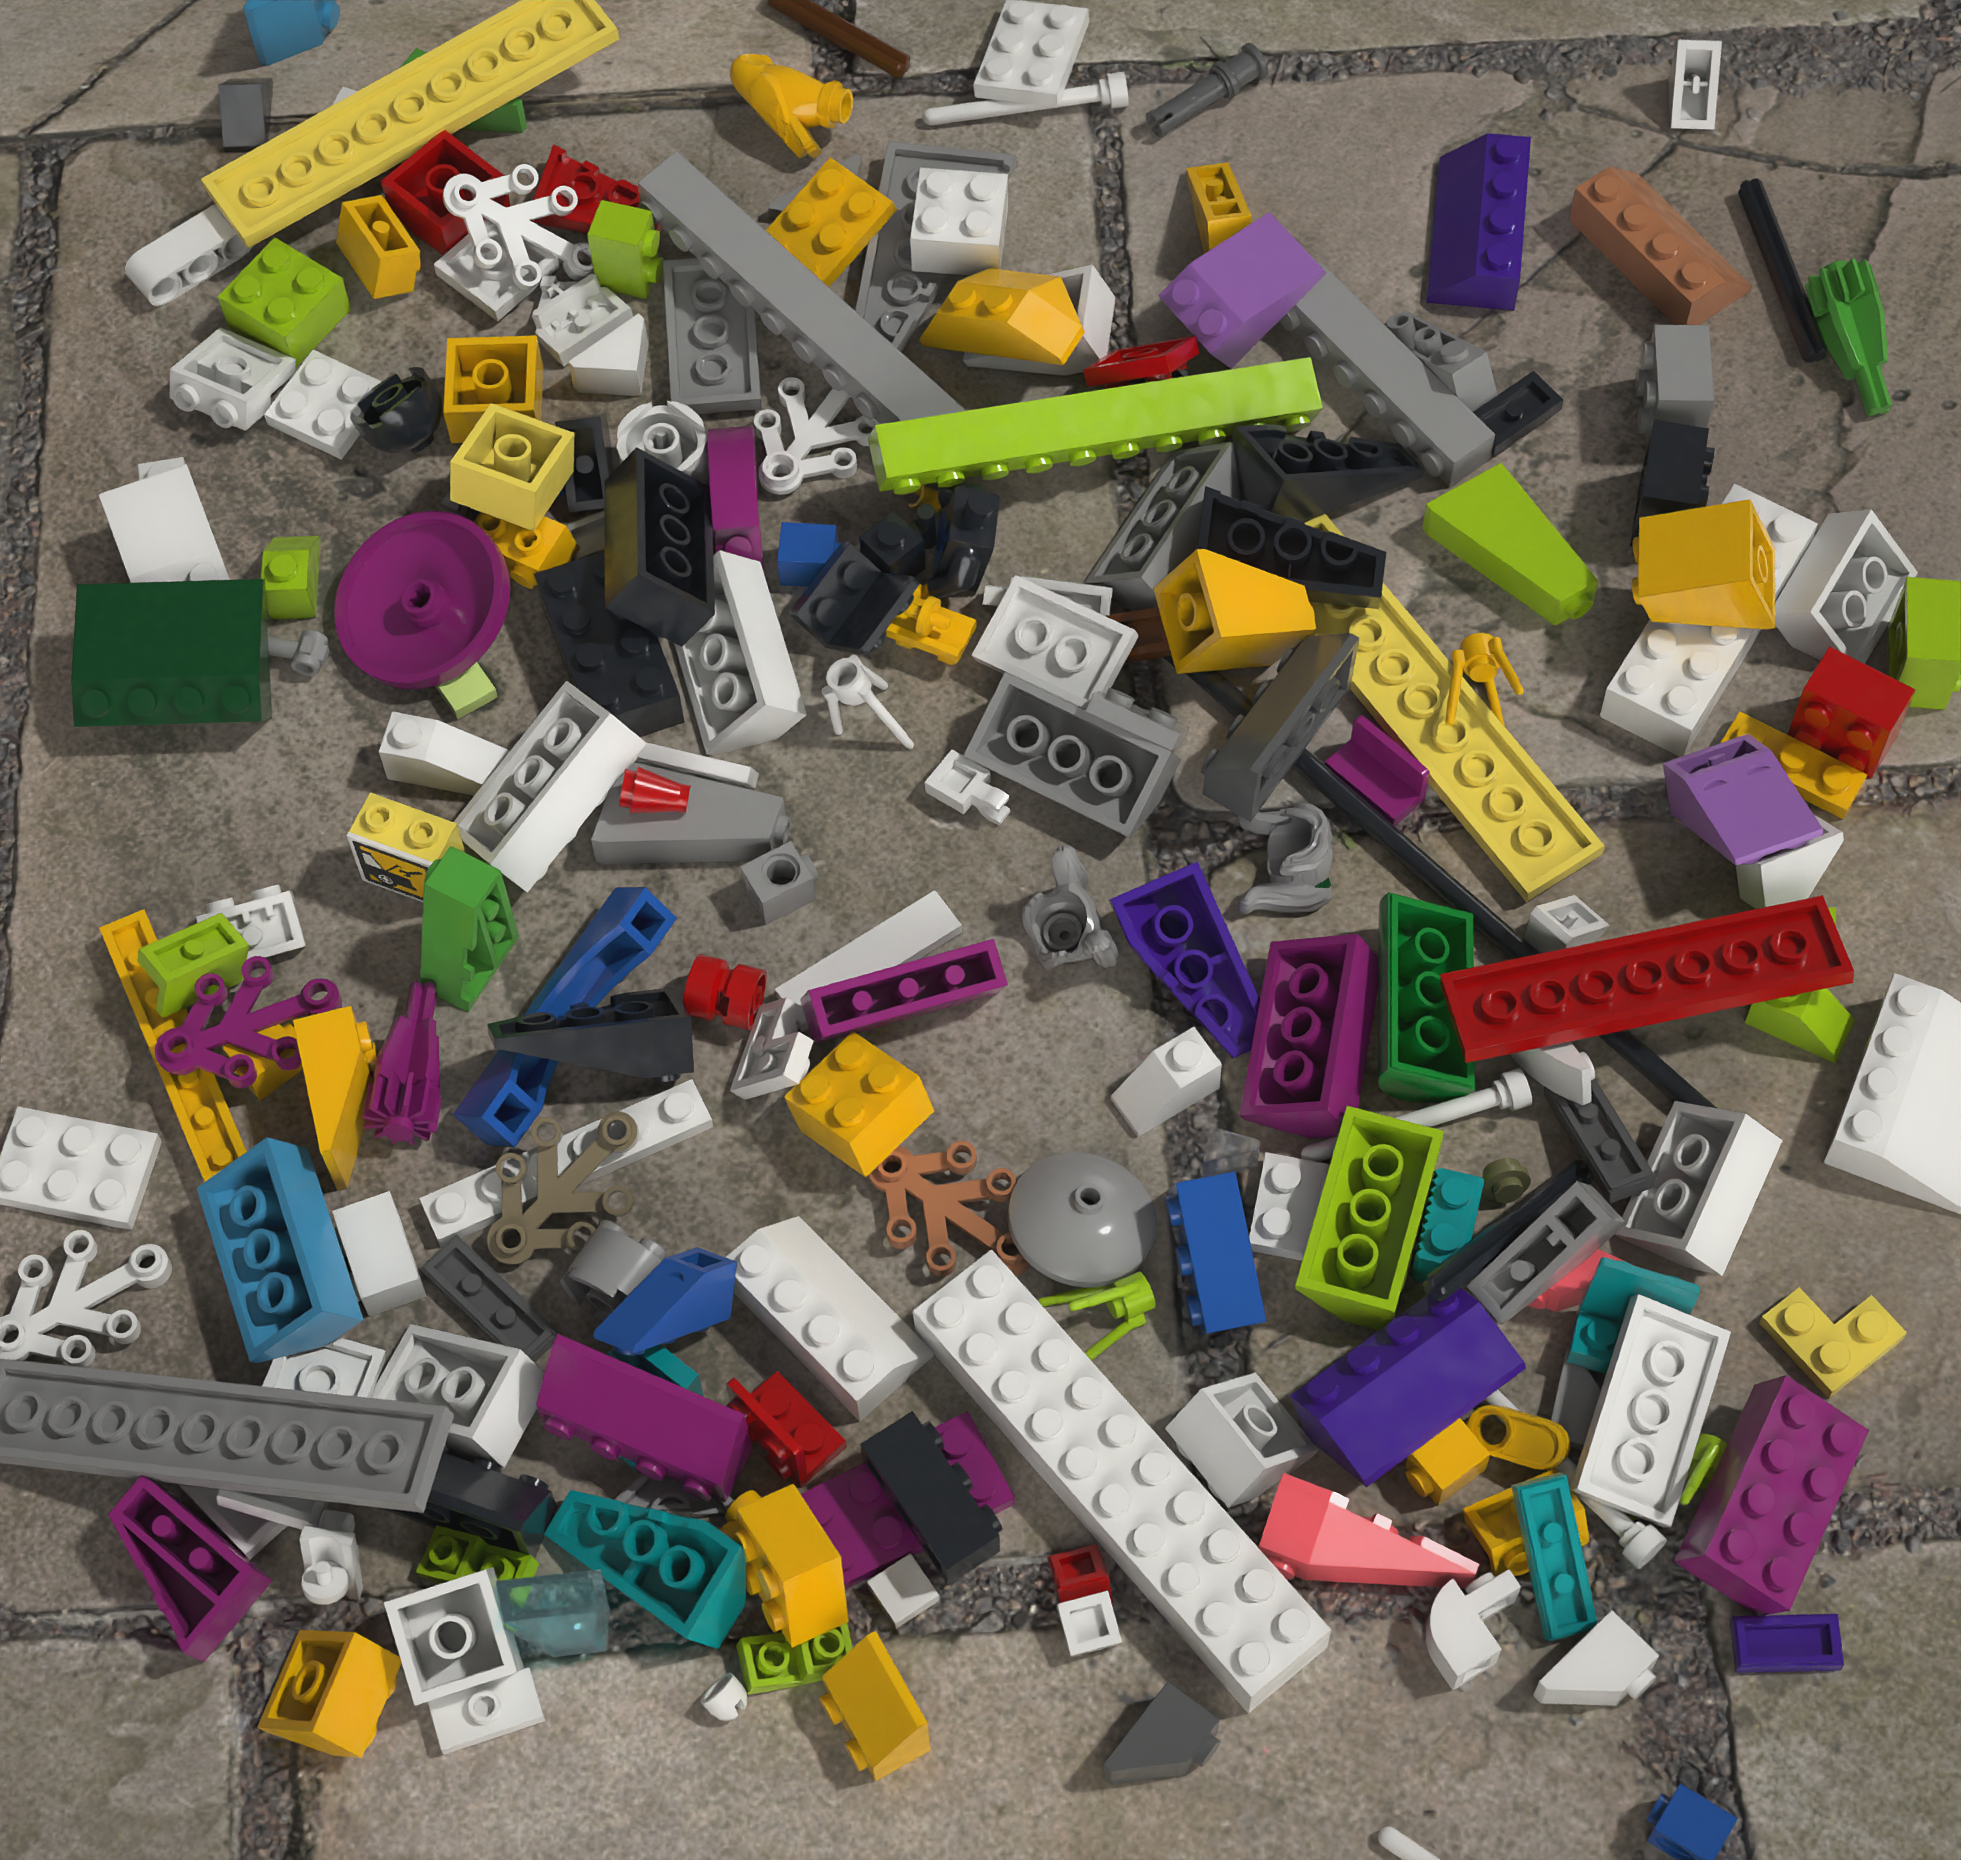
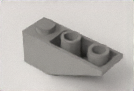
(1453, 360)

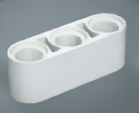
(185, 257)

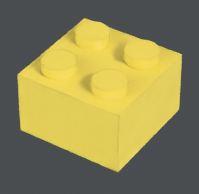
(512, 466)

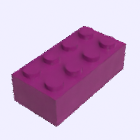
(1772, 1496)

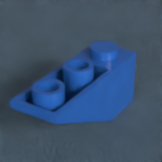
(674, 1300)

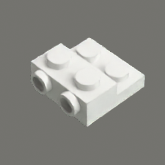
(229, 379)

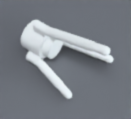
(851, 684)

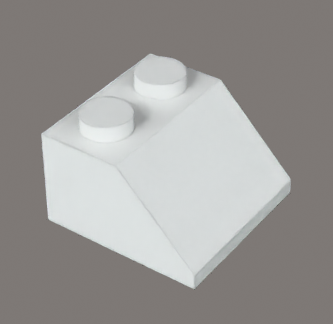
(1240, 1438)

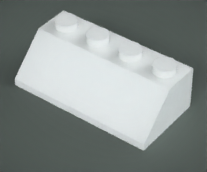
(740, 663)
(547, 786)
(826, 1315)

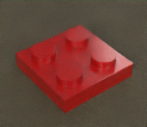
(1145, 361)

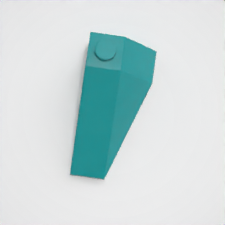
(661, 1560)

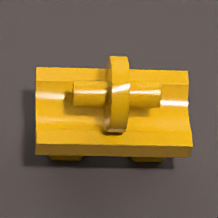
(932, 629)

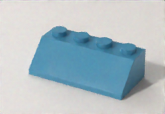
(279, 1252)

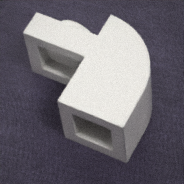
(1456, 1631)

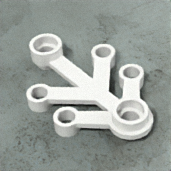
(515, 223)
(808, 435)
(71, 1306)

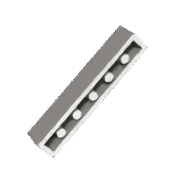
(1390, 380)

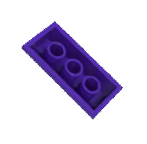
(1480, 223)
(1406, 1384)

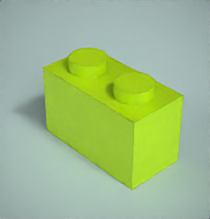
(625, 249)

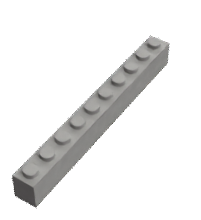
(788, 296)

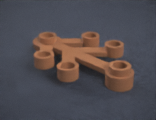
(944, 1203)

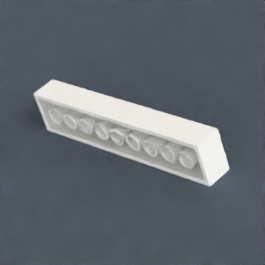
(1121, 1481)

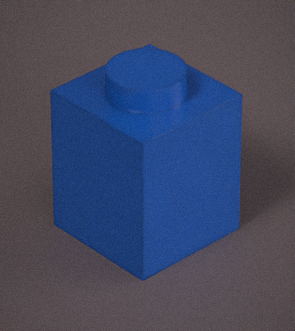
(804, 551)

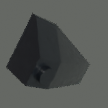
(636, 1035)

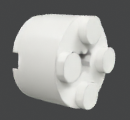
(668, 433)

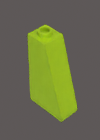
(1512, 543)

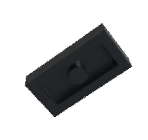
(1519, 410)

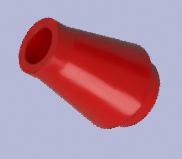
(652, 793)

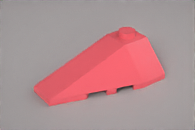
(1321, 1540)

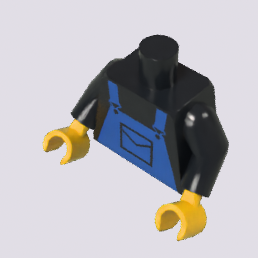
(963, 537)

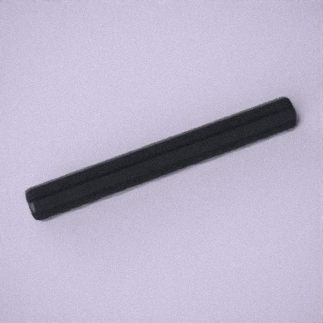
(1782, 270)
(1496, 1238)

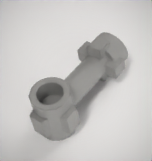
(306, 654)

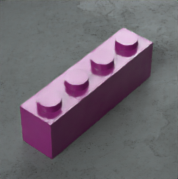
(903, 991)

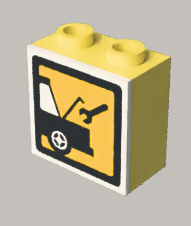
(399, 844)

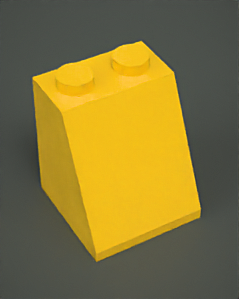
(1706, 567)
(1230, 614)

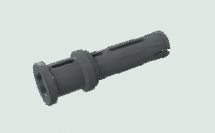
(1222, 81)

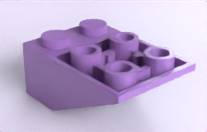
(1739, 800)

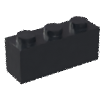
(932, 1496)

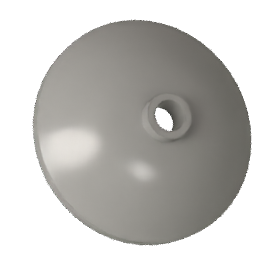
(1077, 1240)

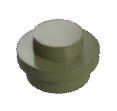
(1505, 1180)

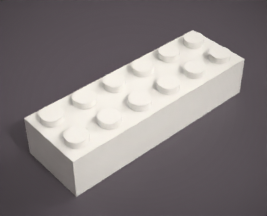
(1683, 669)

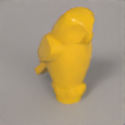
(790, 100)

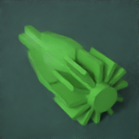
(1853, 327)

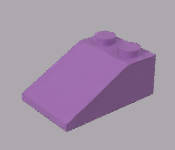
(1242, 288)

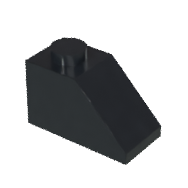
(591, 461)

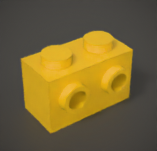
(378, 247)
(529, 550)

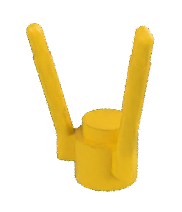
(1480, 659)

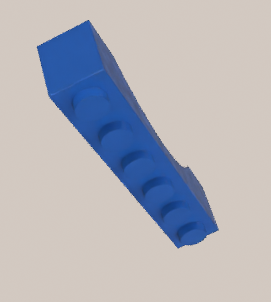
(612, 945)

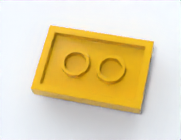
(831, 220)

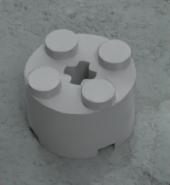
(610, 1268)

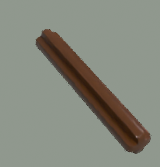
(845, 35)

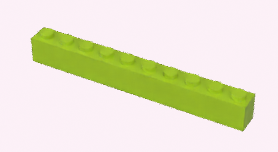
(1092, 425)

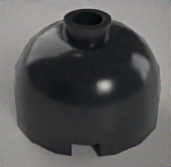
(400, 413)

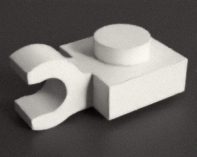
(965, 783)

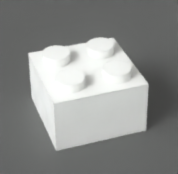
(958, 221)
(452, 1636)

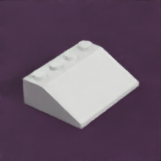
(1907, 1098)

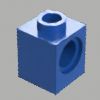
(1689, 1825)

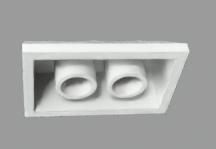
(1843, 587)
(1705, 1187)

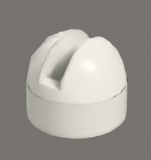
(723, 1696)

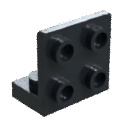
(852, 602)

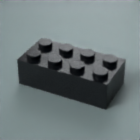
(658, 548)
(608, 654)

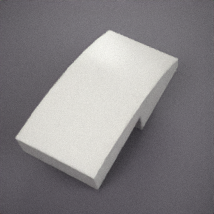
(1560, 1070)

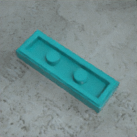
(1554, 1556)

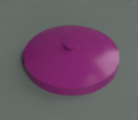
(422, 600)

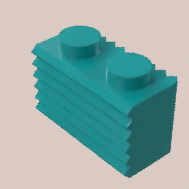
(1447, 1219)

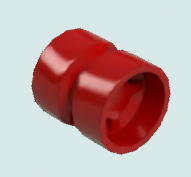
(724, 992)

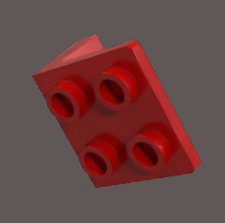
(786, 1428)

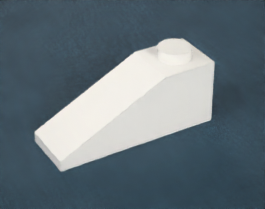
(437, 754)

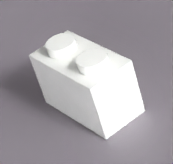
(378, 1254)

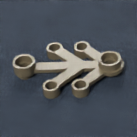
(555, 1192)

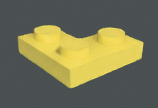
(1831, 1351)

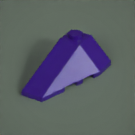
(1189, 947)

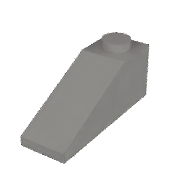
(1546, 1251)

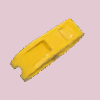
(1528, 1438)

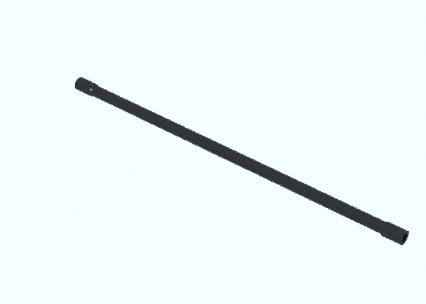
(1444, 885)

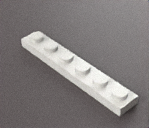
(478, 1198)

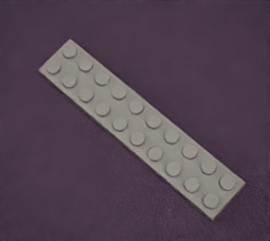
(221, 1434)

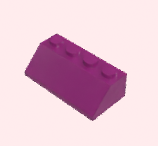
(1311, 1034)
(643, 1420)

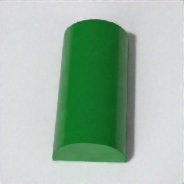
(1415, 1032)

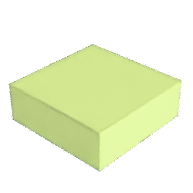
(467, 691)

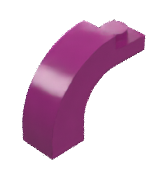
(735, 491)

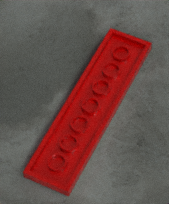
(1645, 978)

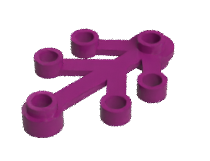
(240, 1026)

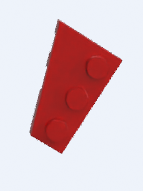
(589, 187)

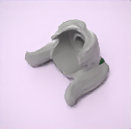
(1297, 860)
(1068, 911)

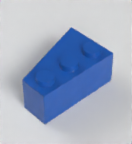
(1215, 1253)

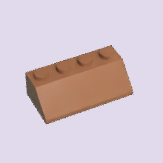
(1655, 247)

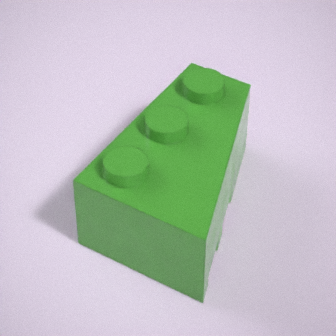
(464, 927)

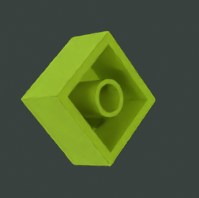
(284, 301)
(1927, 640)

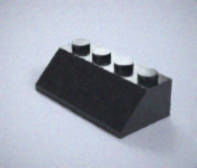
(487, 1504)

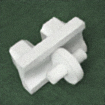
(331, 1559)

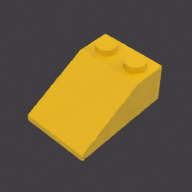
(337, 1070)

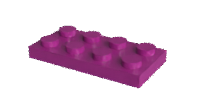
(867, 1525)

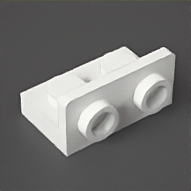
(266, 923)

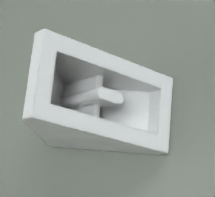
(1694, 84)
(614, 362)
(1563, 925)

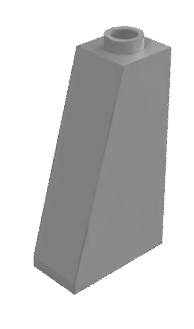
(717, 827)

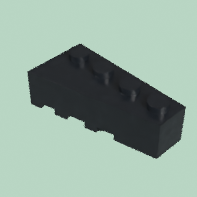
(1325, 563)

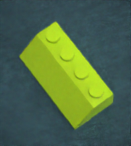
(1369, 1217)

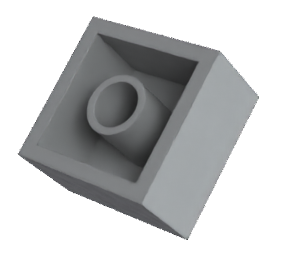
(1675, 377)

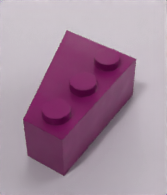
(188, 1565)

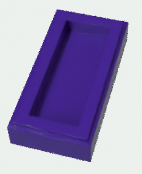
(1786, 1643)

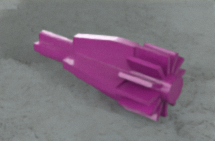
(407, 1073)

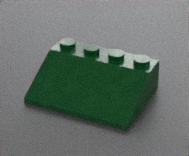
(171, 653)

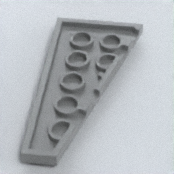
(891, 293)

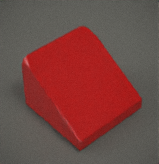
(1079, 1573)

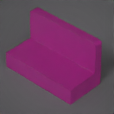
(1380, 771)

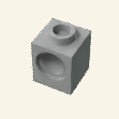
(776, 900)

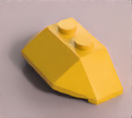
(1007, 317)

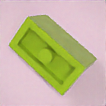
(190, 953)

